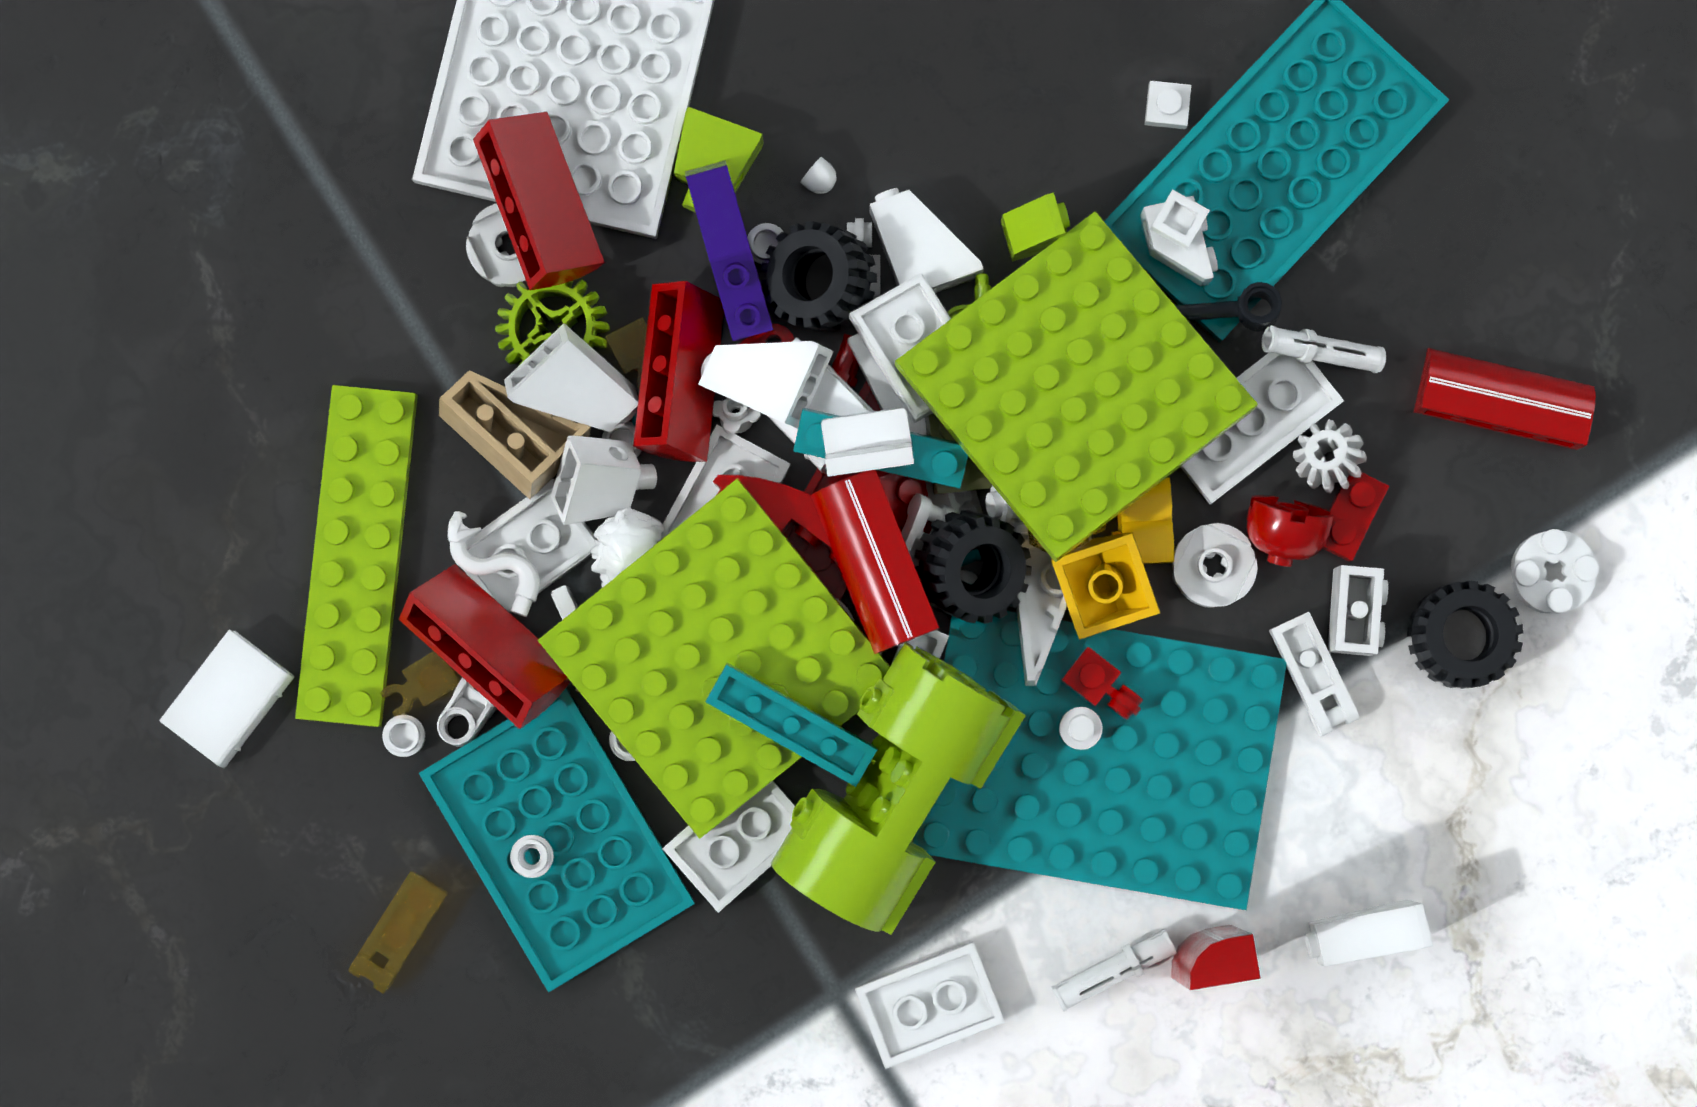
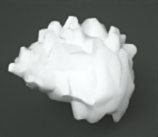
(623, 541)

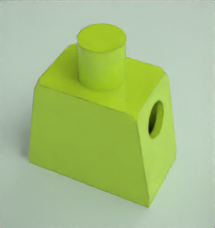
(713, 140)

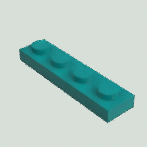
(934, 458)
(791, 724)

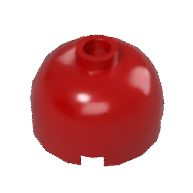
(1287, 529)

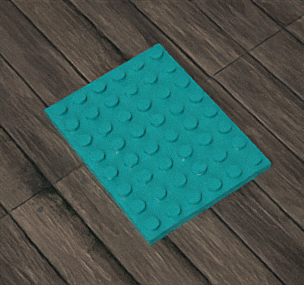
(1150, 807)

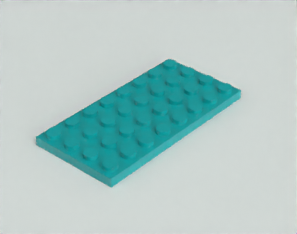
(1284, 153)

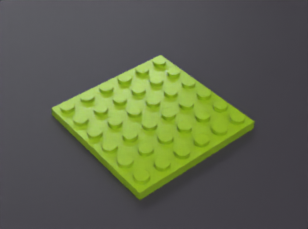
(1075, 386)
(670, 623)

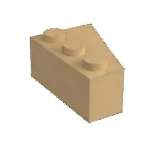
(512, 437)

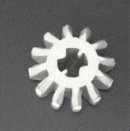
(1313, 460)

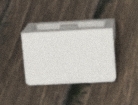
(867, 441)

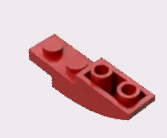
(783, 506)

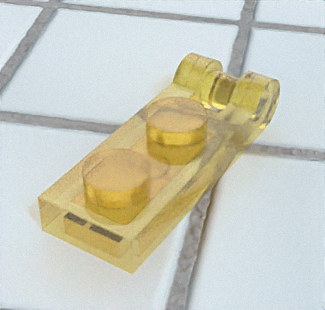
(398, 930)

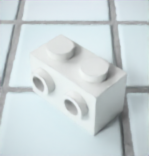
(1357, 610)

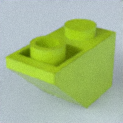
(1034, 226)

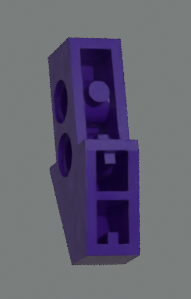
(728, 250)

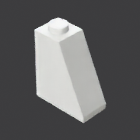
(920, 242)
(768, 376)
(573, 383)
(1369, 933)

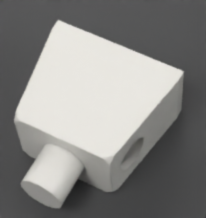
(598, 479)

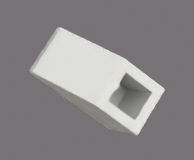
(1195, 263)

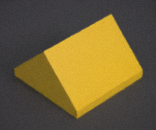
(1105, 584)

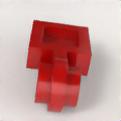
(1092, 679)

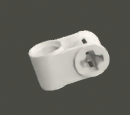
(466, 703)

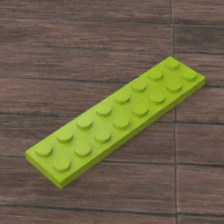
(356, 556)

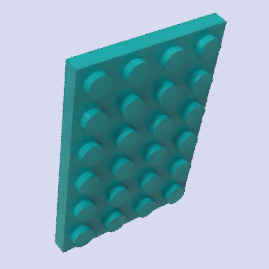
(607, 864)

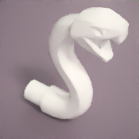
(529, 580)

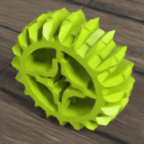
(567, 315)

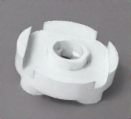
(483, 253)
(1236, 556)
(1529, 574)

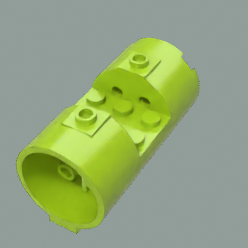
(859, 848)

